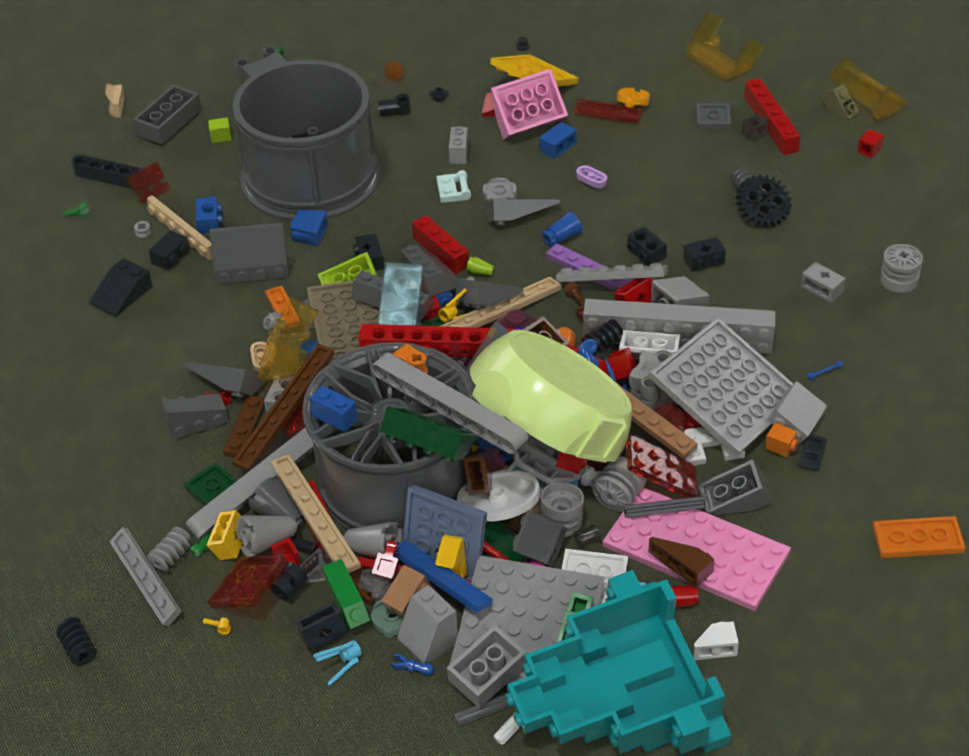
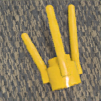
(450, 311)

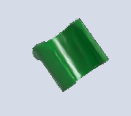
(81, 210)

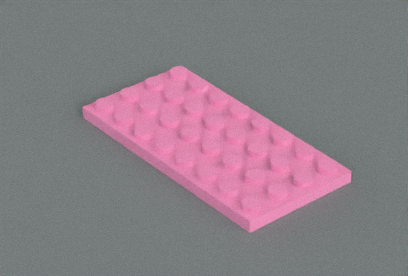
(742, 559)

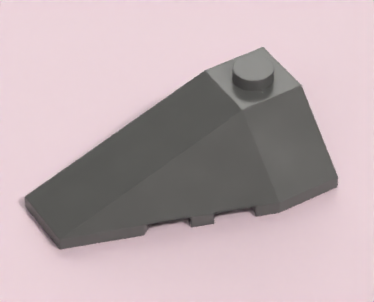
(234, 380)

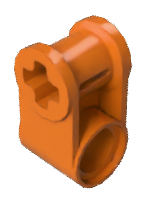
(412, 357)

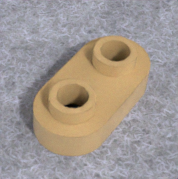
(256, 354)

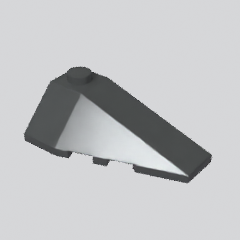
(509, 209)

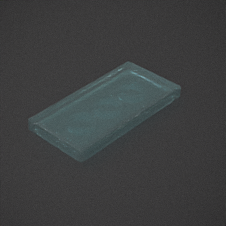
(400, 294)

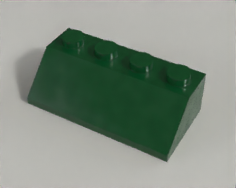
(427, 433)

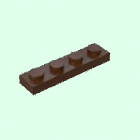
(245, 425)

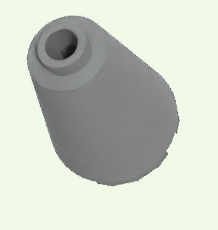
(263, 531)
(373, 538)

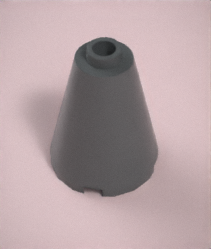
(274, 500)

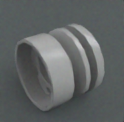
(901, 268)
(617, 485)
(563, 504)

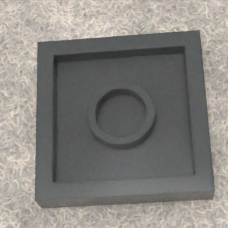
(713, 116)

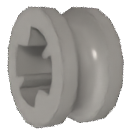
(142, 229)

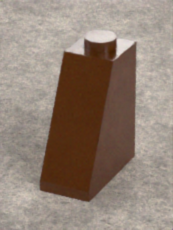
(478, 471)

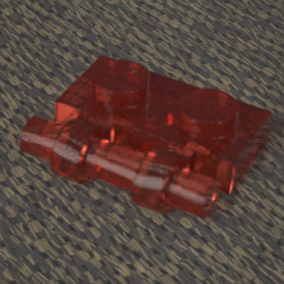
(145, 177)

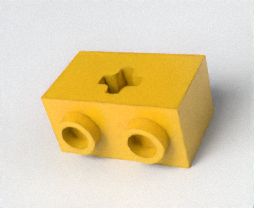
(224, 539)

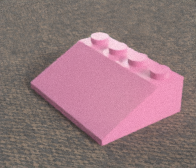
(527, 104)

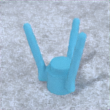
(347, 652)

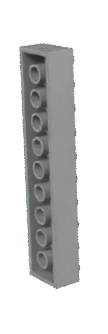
(751, 325)

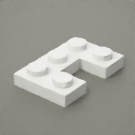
(706, 439)

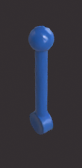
(811, 376)

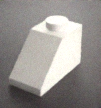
(717, 642)

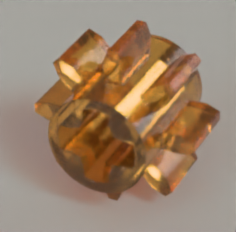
(393, 70)

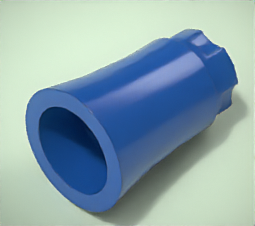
(563, 229)

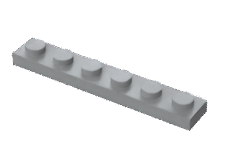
(617, 272)
(145, 576)

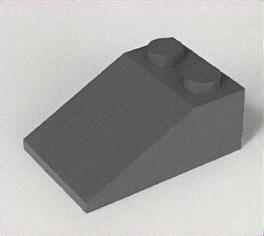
(484, 293)
(735, 490)

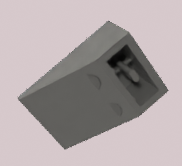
(539, 538)

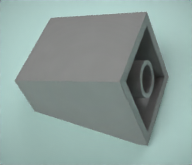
(678, 292)
(428, 625)

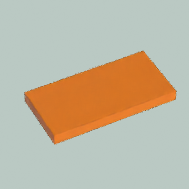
(918, 537)

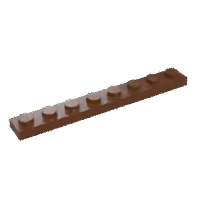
(282, 408)

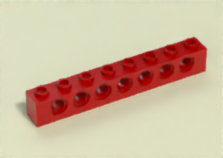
(447, 340)

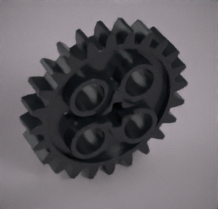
(773, 214)

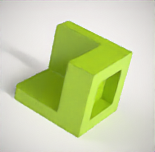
(219, 130)

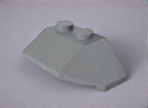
(540, 461)

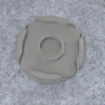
(499, 189)

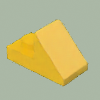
(452, 555)

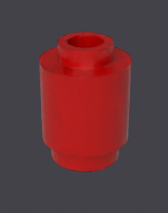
(685, 595)

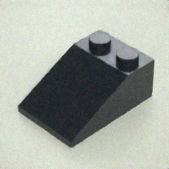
(121, 287)

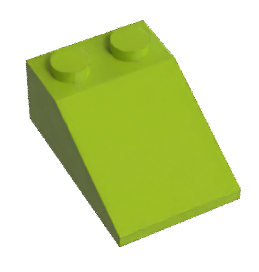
(348, 270)

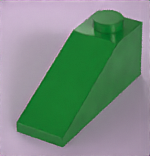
(345, 594)

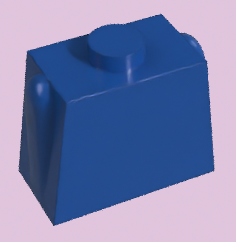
(309, 226)

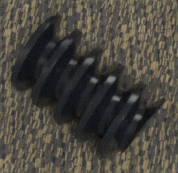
(606, 333)
(76, 641)

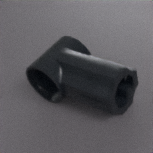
(399, 105)

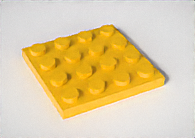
(527, 65)

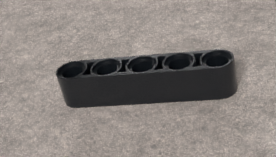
(103, 170)

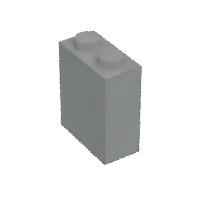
(798, 411)

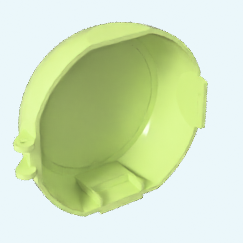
(553, 395)

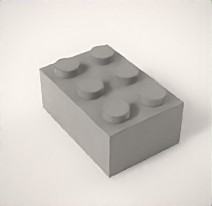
(486, 666)

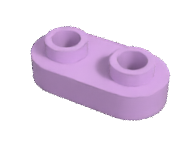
(591, 176)

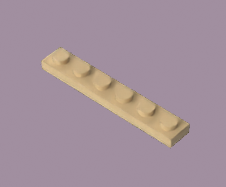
(179, 226)

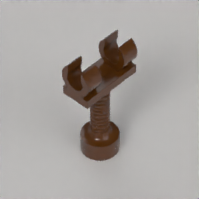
(572, 290)

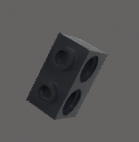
(646, 246)

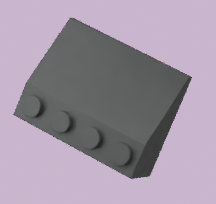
(249, 253)

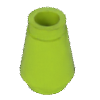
(480, 267)

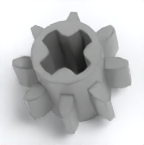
(270, 321)

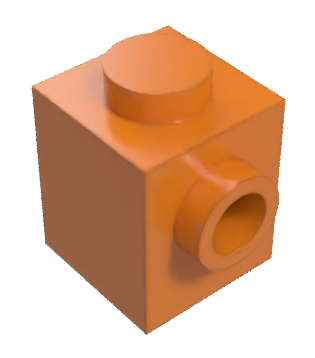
(781, 440)

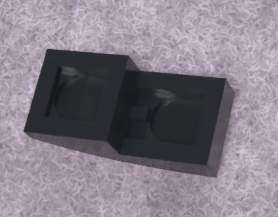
(813, 452)

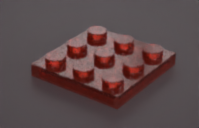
(247, 582)

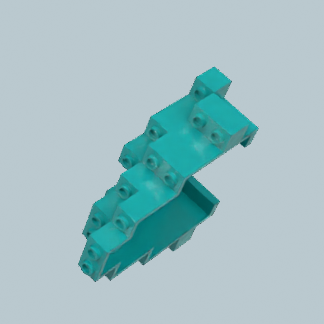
(622, 677)

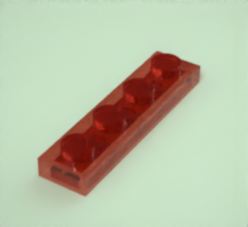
(608, 111)

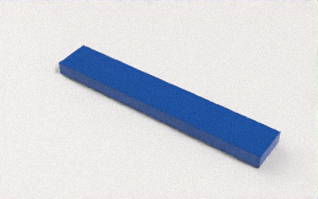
(443, 577)

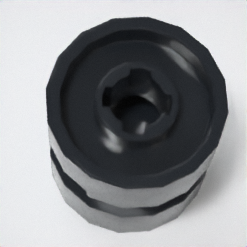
(288, 582)

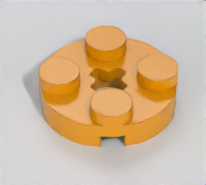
(632, 98)

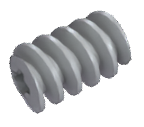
(169, 549)

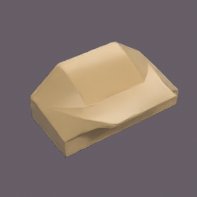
(116, 97)

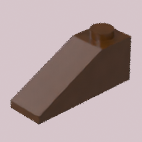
(683, 559)

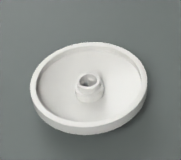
(509, 496)

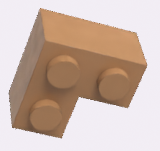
(403, 587)

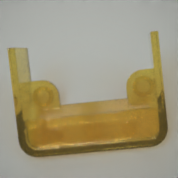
(704, 50)
(866, 90)
(282, 349)

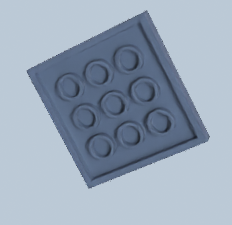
(433, 515)

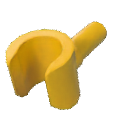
(223, 625)

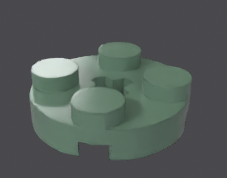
(382, 623)

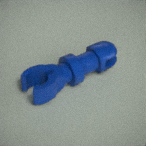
(412, 665)

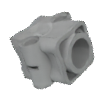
(642, 386)

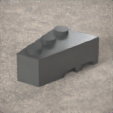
(193, 415)

